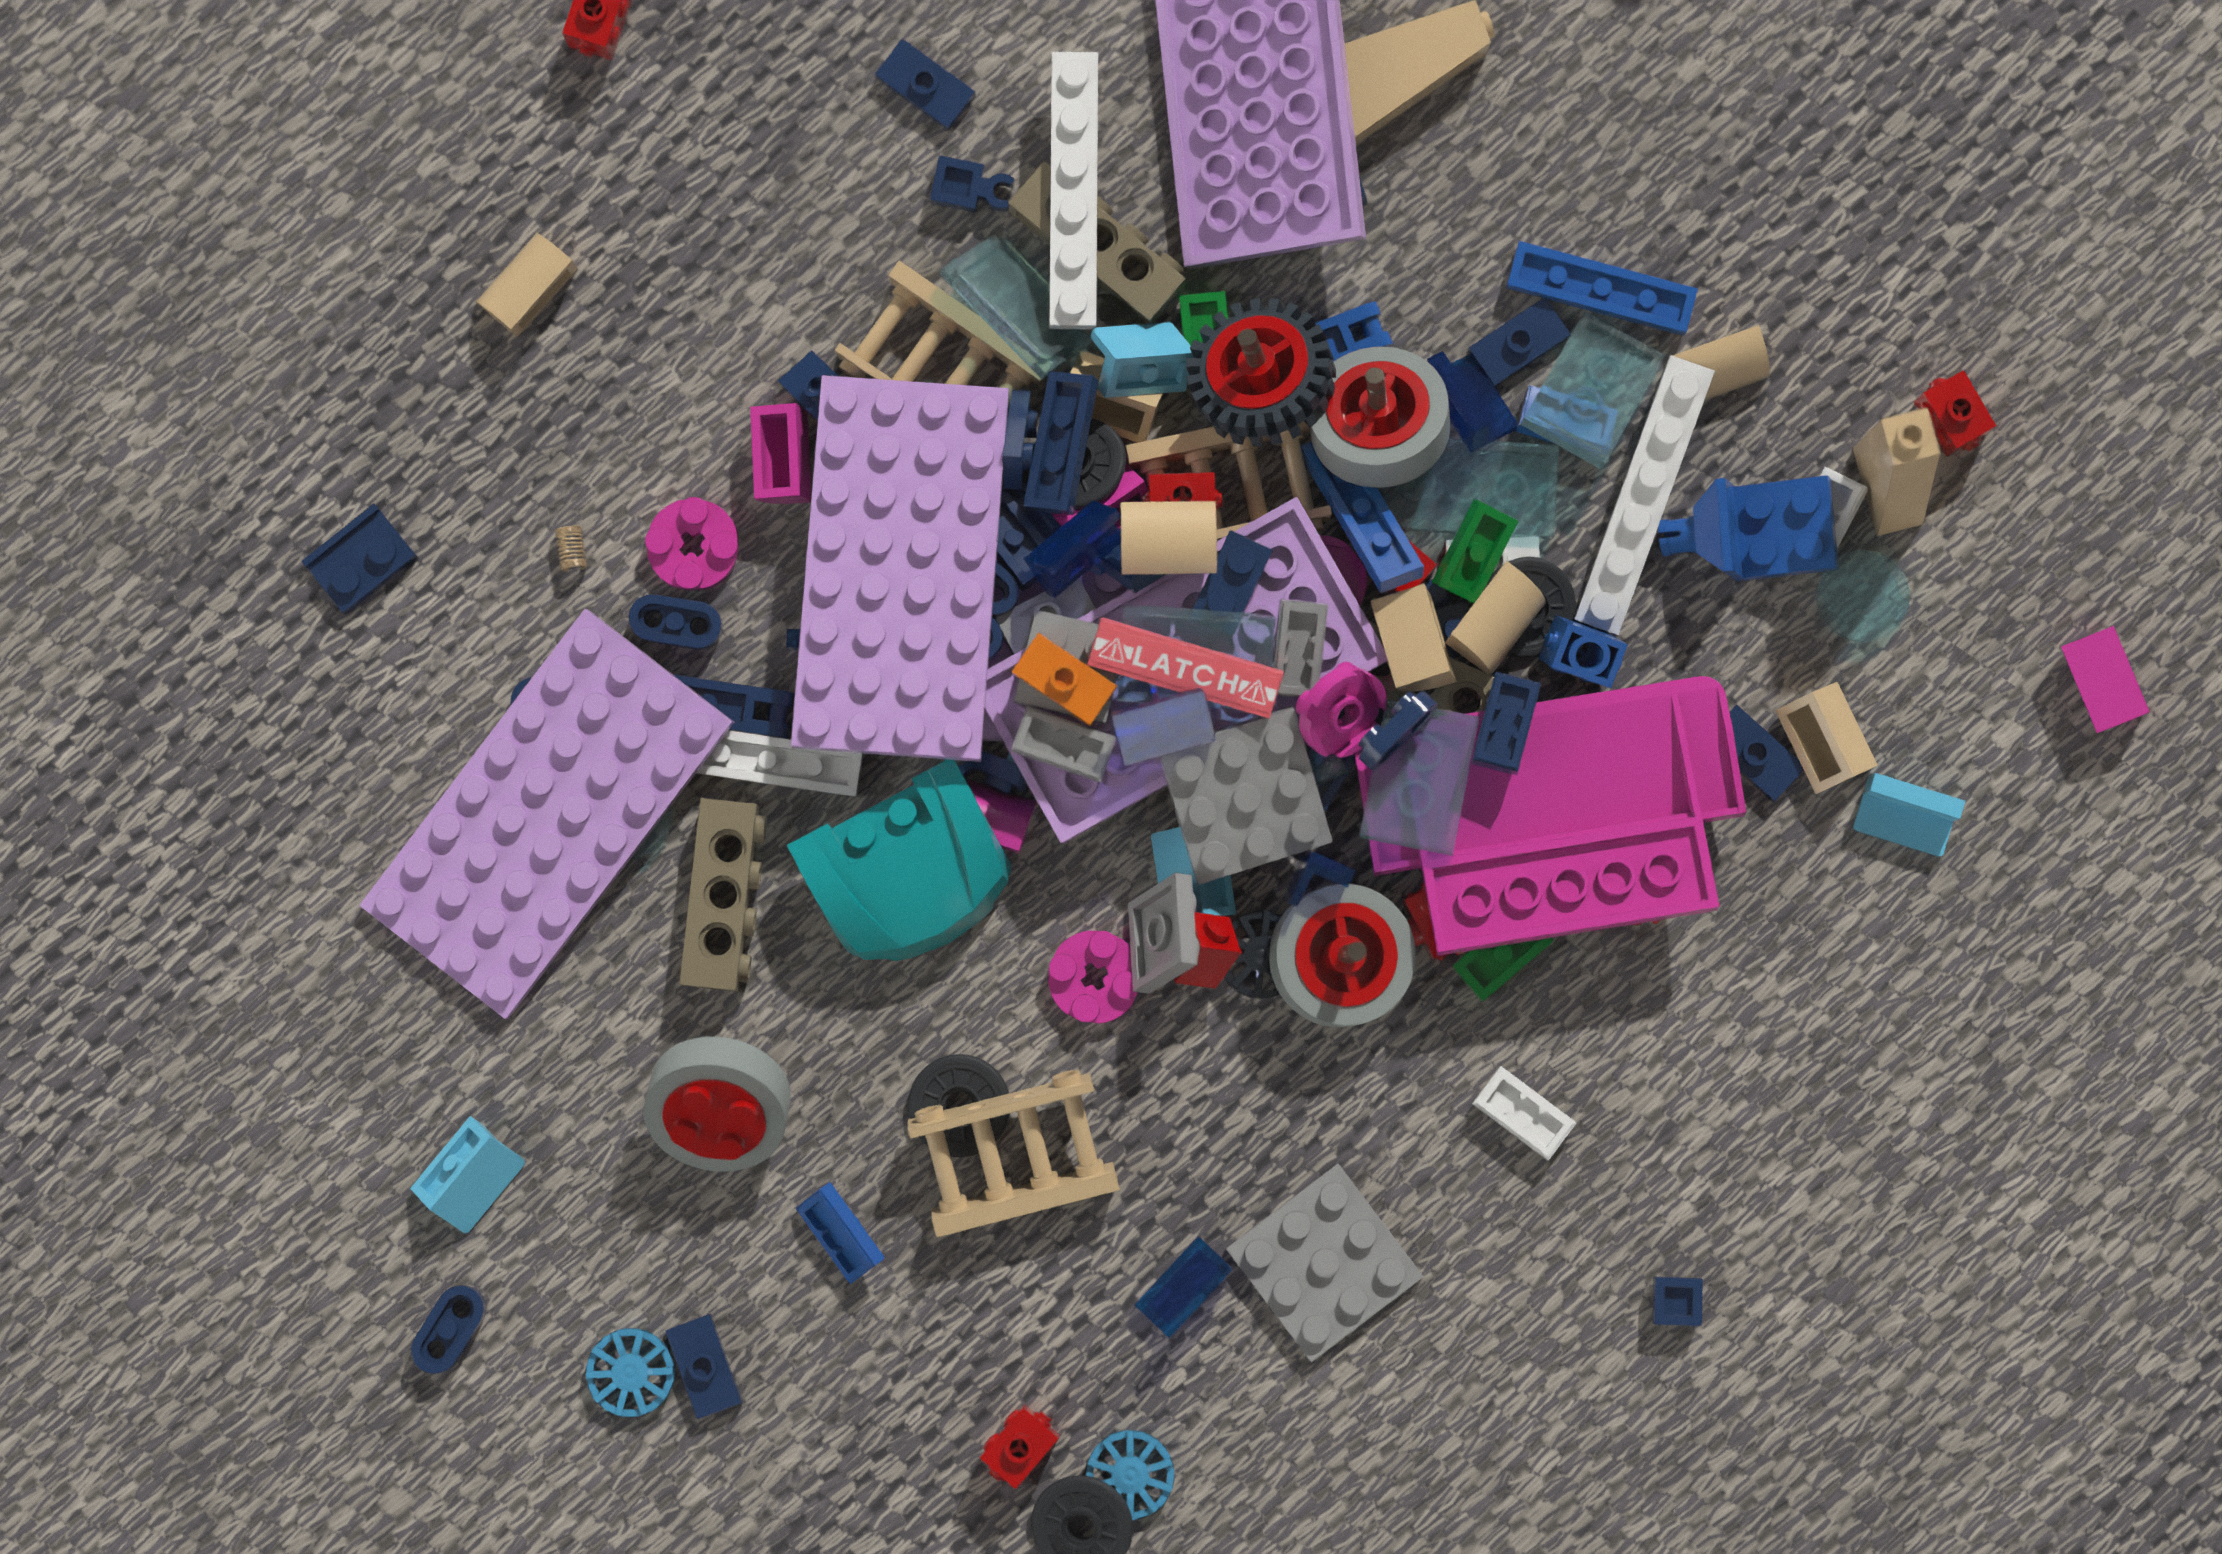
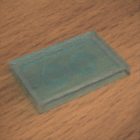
(1593, 390)
(1422, 786)

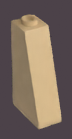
(1410, 61)
(1898, 469)

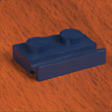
(1020, 534)
(359, 559)

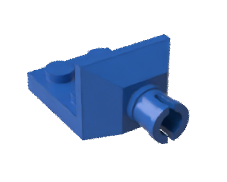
(1759, 528)

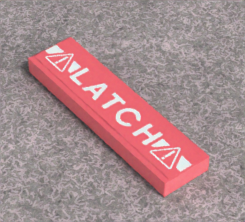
(1185, 667)

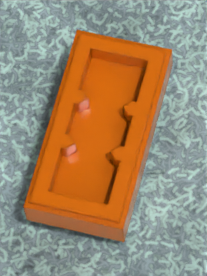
(1064, 679)

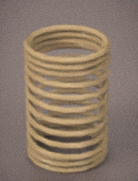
(567, 563)

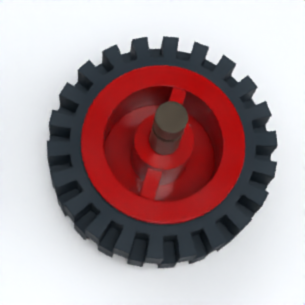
(1261, 372)

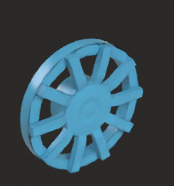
(630, 1372)
(1131, 1473)

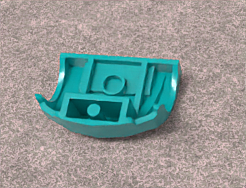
(906, 868)

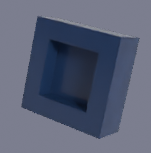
(1677, 1301)

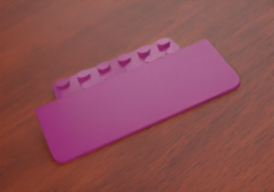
(1592, 825)

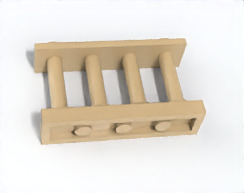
(946, 318)
(1197, 451)
(1000, 1199)

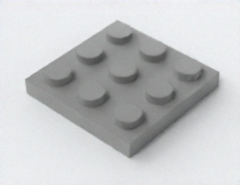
(1246, 796)
(1324, 1262)

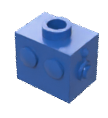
(1600, 652)

